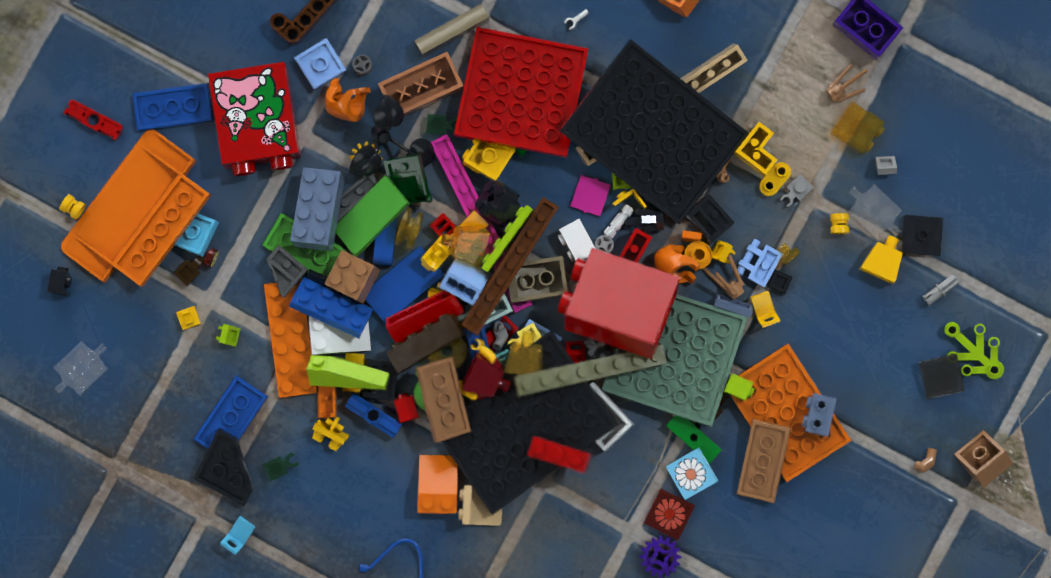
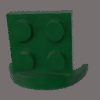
(409, 177)

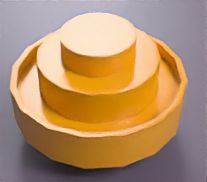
(701, 253)

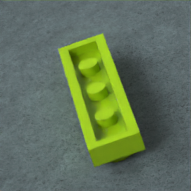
(502, 244)

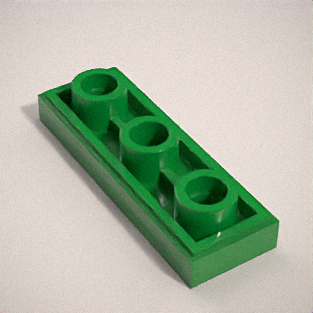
(684, 429)

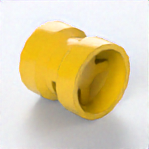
(71, 206)
(838, 219)

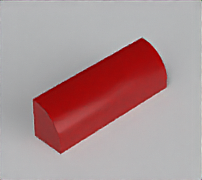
(422, 313)

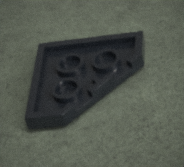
(226, 468)

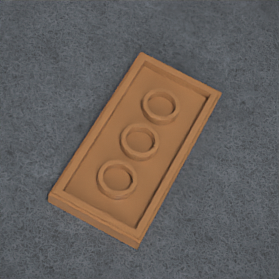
(443, 399)
(763, 460)

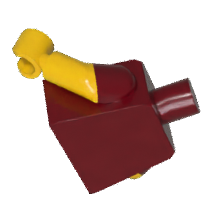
(483, 375)

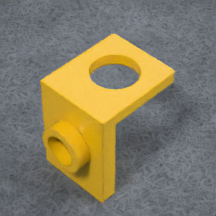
(625, 195)
(764, 309)

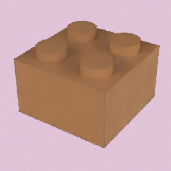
(352, 277)

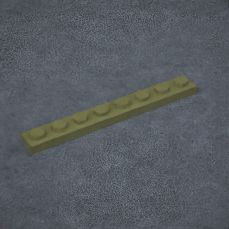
(586, 371)

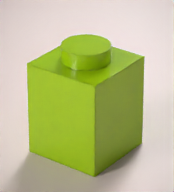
(739, 387)

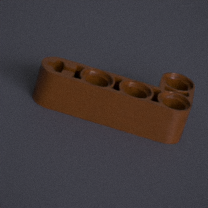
(295, 25)

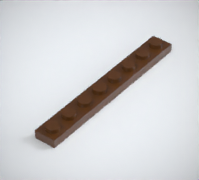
(509, 266)

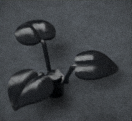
(387, 114)

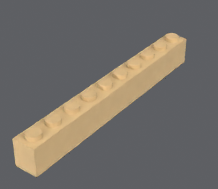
(700, 78)

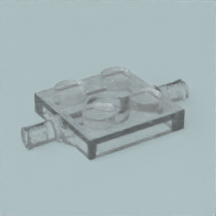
(874, 211)
(80, 368)

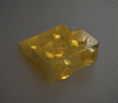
(858, 128)

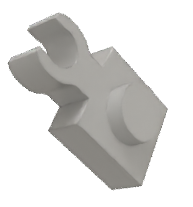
(797, 189)

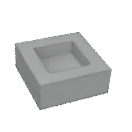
(886, 165)

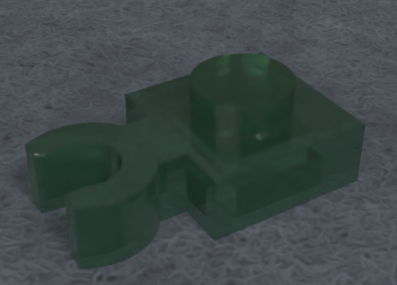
(438, 124)
(277, 467)

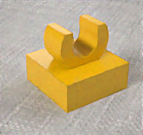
(721, 251)
(188, 318)

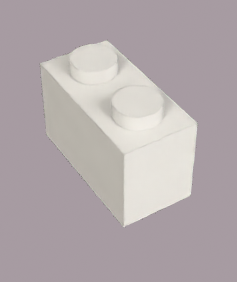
(577, 240)

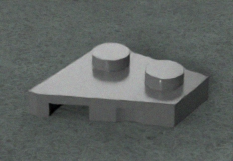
(285, 270)

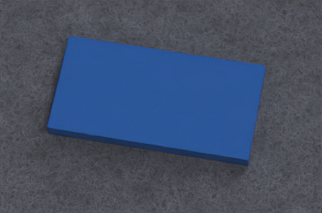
(172, 107)
(402, 285)
(232, 412)

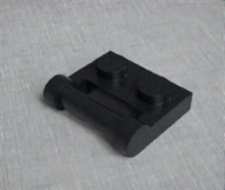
(713, 215)
(389, 393)

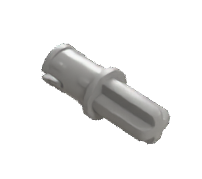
(940, 290)

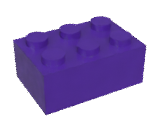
(867, 27)

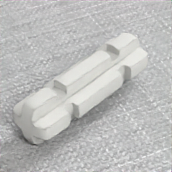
(618, 221)

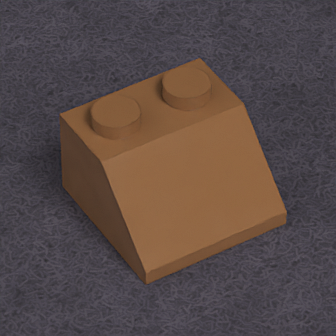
(983, 458)

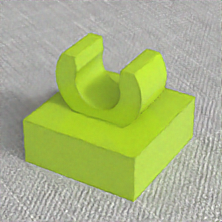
(229, 335)

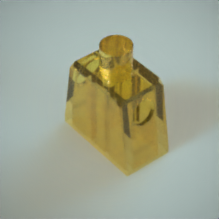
(467, 243)
(524, 356)

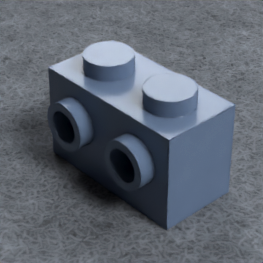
(819, 414)

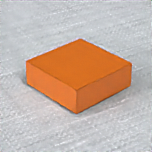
(690, 236)

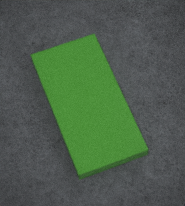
(371, 216)
(316, 260)

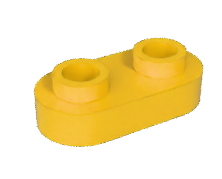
(775, 179)

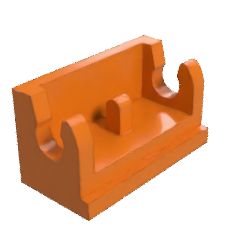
(327, 401)

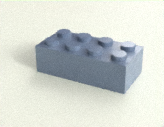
(317, 209)

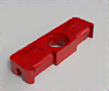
(82, 113)

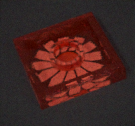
(669, 514)

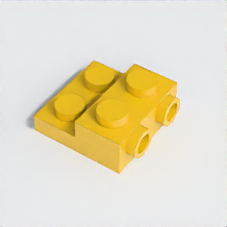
(487, 158)

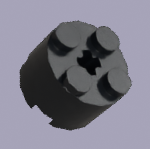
(498, 202)

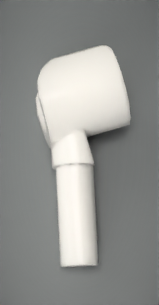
(576, 19)

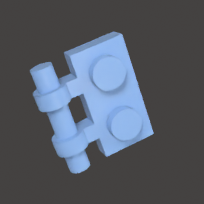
(764, 266)

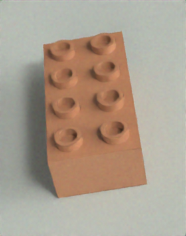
(423, 84)

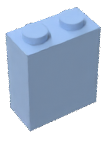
(465, 281)

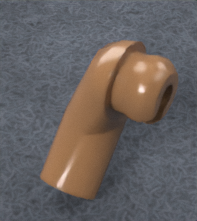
(723, 177)
(927, 463)

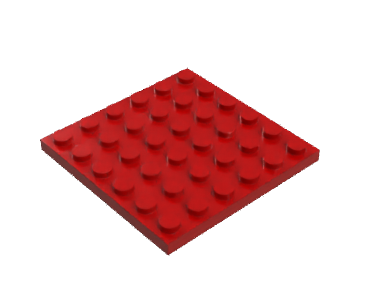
(520, 91)

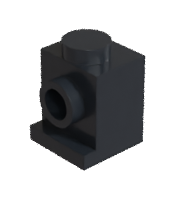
(59, 281)

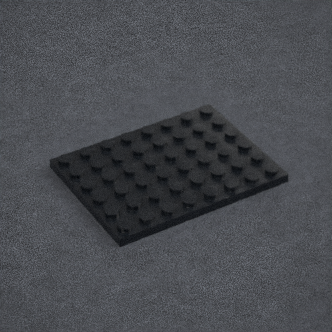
(654, 131)
(504, 425)

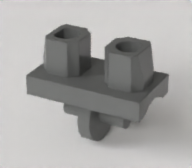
(596, 349)

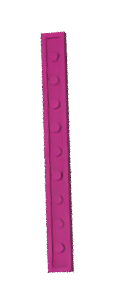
(467, 197)

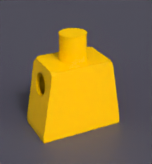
(883, 260)

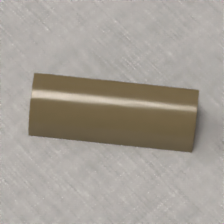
(452, 30)

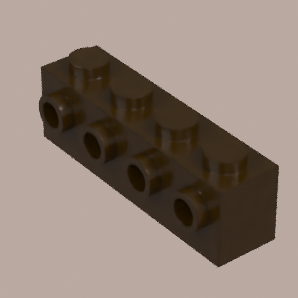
(426, 342)

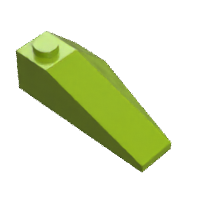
(340, 372)

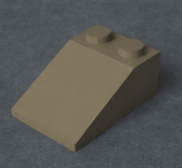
(539, 280)

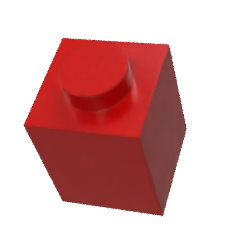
(406, 408)

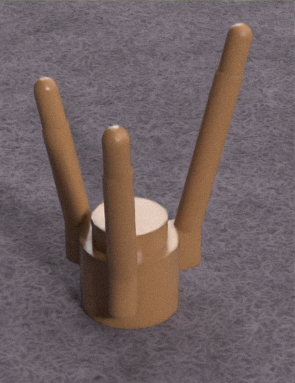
(836, 91)
(733, 288)

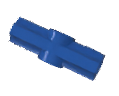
(384, 422)

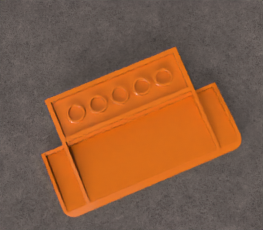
(138, 212)

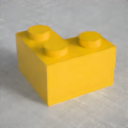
(752, 150)

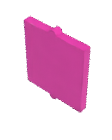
(590, 195)

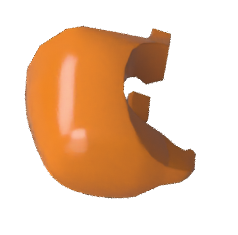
(342, 105)
(670, 259)

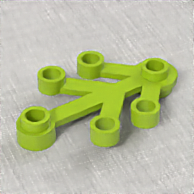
(977, 352)

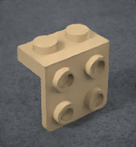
(475, 511)

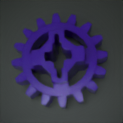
(656, 547)

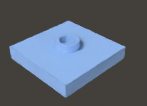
(320, 64)

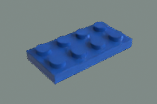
(331, 307)

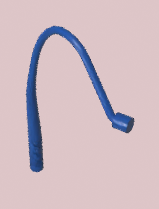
(364, 567)

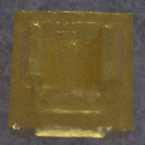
(788, 254)

